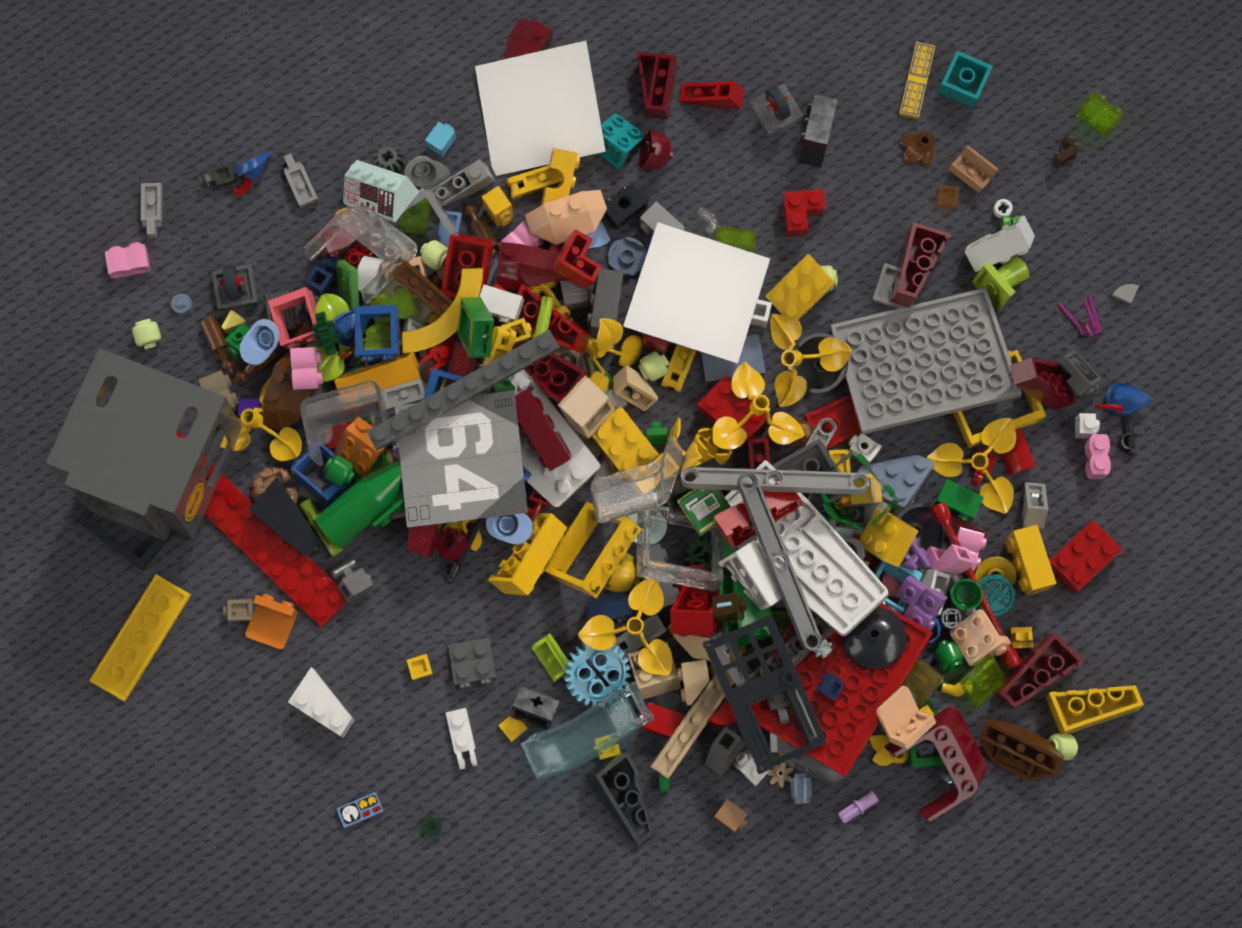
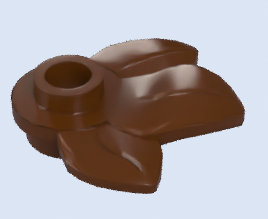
(917, 150)

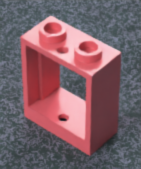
(285, 302)

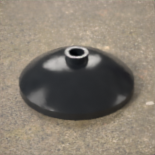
(816, 377)
(922, 519)
(879, 651)

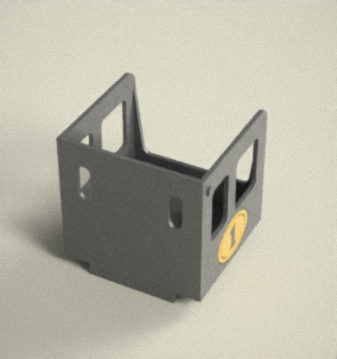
(128, 454)

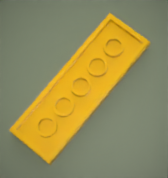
(140, 638)

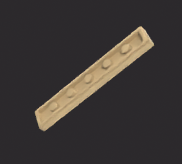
(690, 727)

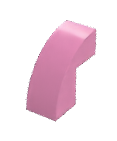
(952, 561)

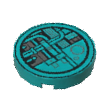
(998, 592)

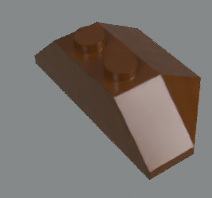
(280, 401)
(1019, 750)

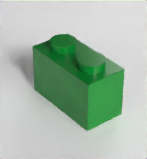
(959, 500)

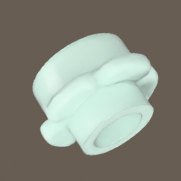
(824, 649)

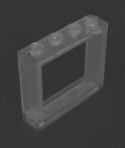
(675, 573)

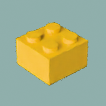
(888, 538)

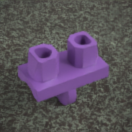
(915, 557)

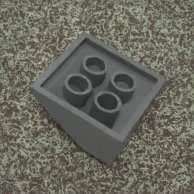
(811, 458)

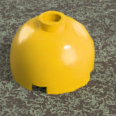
(707, 449)
(624, 575)

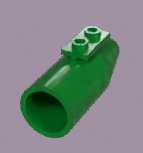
(365, 503)

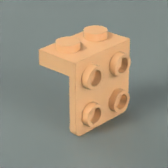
(978, 638)
(902, 719)

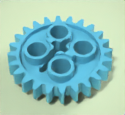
(582, 685)

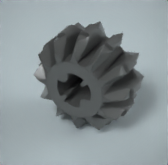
(383, 154)

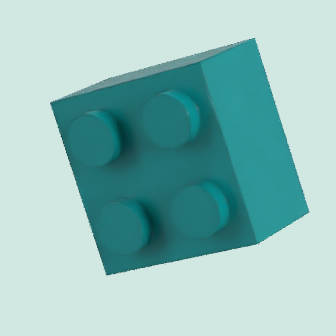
(965, 79)

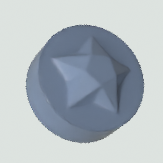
(181, 304)

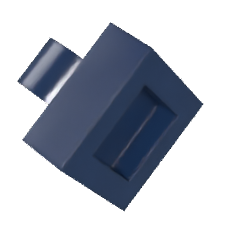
(831, 686)

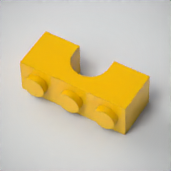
(565, 162)

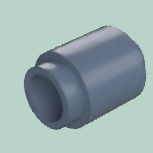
(801, 789)

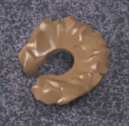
(265, 478)

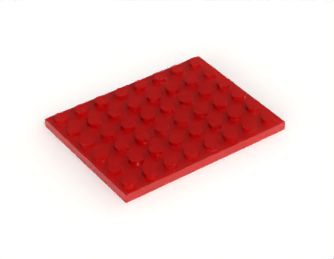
(853, 715)

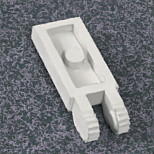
(461, 735)

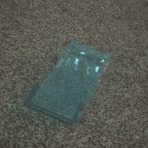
(587, 734)

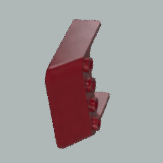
(959, 756)

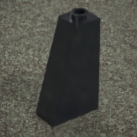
(282, 515)

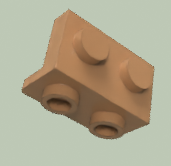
(973, 169)

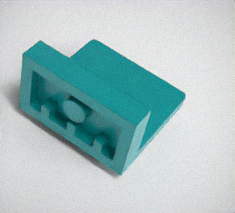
(619, 139)

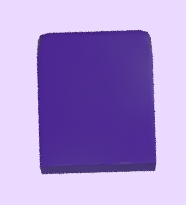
(247, 404)

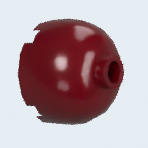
(657, 149)

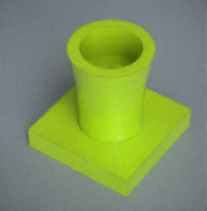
(1000, 281)

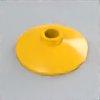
(1000, 564)

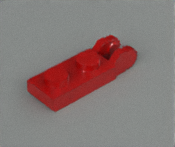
(441, 353)

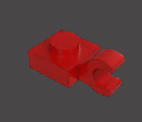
(978, 475)

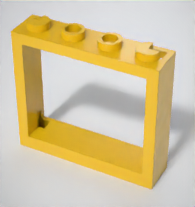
(1029, 419)
(606, 562)

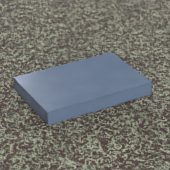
(716, 368)

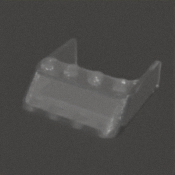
(375, 235)
(637, 489)

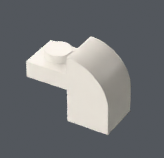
(367, 270)

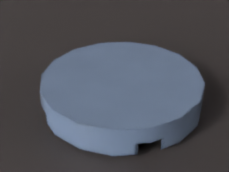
(627, 262)

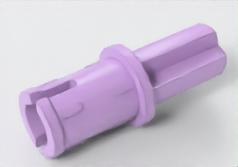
(858, 807)

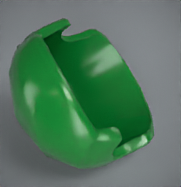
(966, 594)

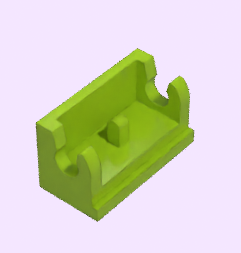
(551, 657)

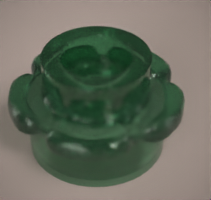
(430, 820)

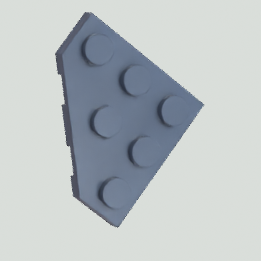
(903, 475)

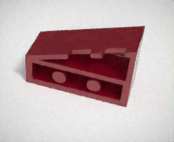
(658, 82)

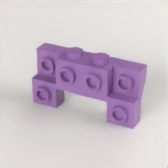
(923, 602)

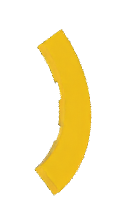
(448, 322)

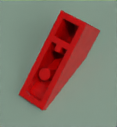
(713, 94)

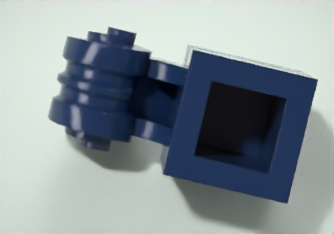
(322, 279)

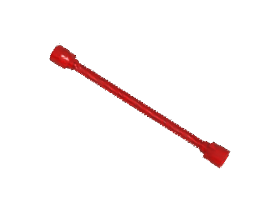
(942, 514)

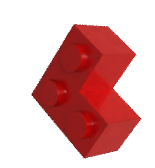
(798, 207)
(573, 263)

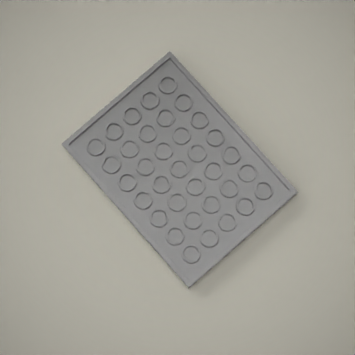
(926, 361)

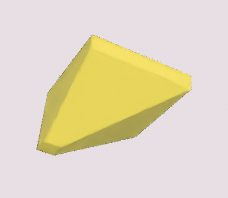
(232, 322)

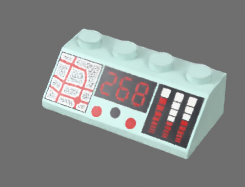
(378, 189)

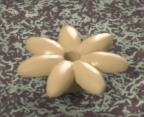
(780, 778)

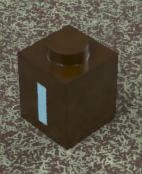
(729, 607)

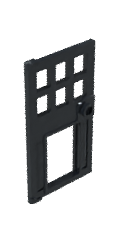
(764, 687)

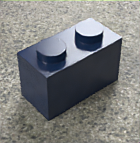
(612, 605)

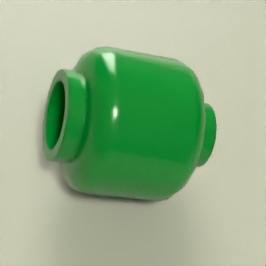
(338, 471)
(948, 656)

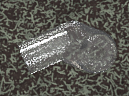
(710, 219)

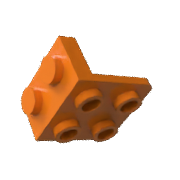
(357, 447)
(271, 621)

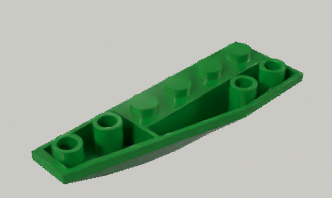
(752, 613)

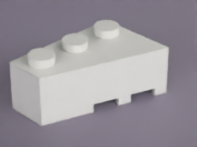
(1001, 245)
(754, 573)
(321, 704)

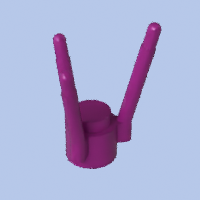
(1092, 326)

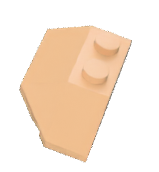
(561, 217)

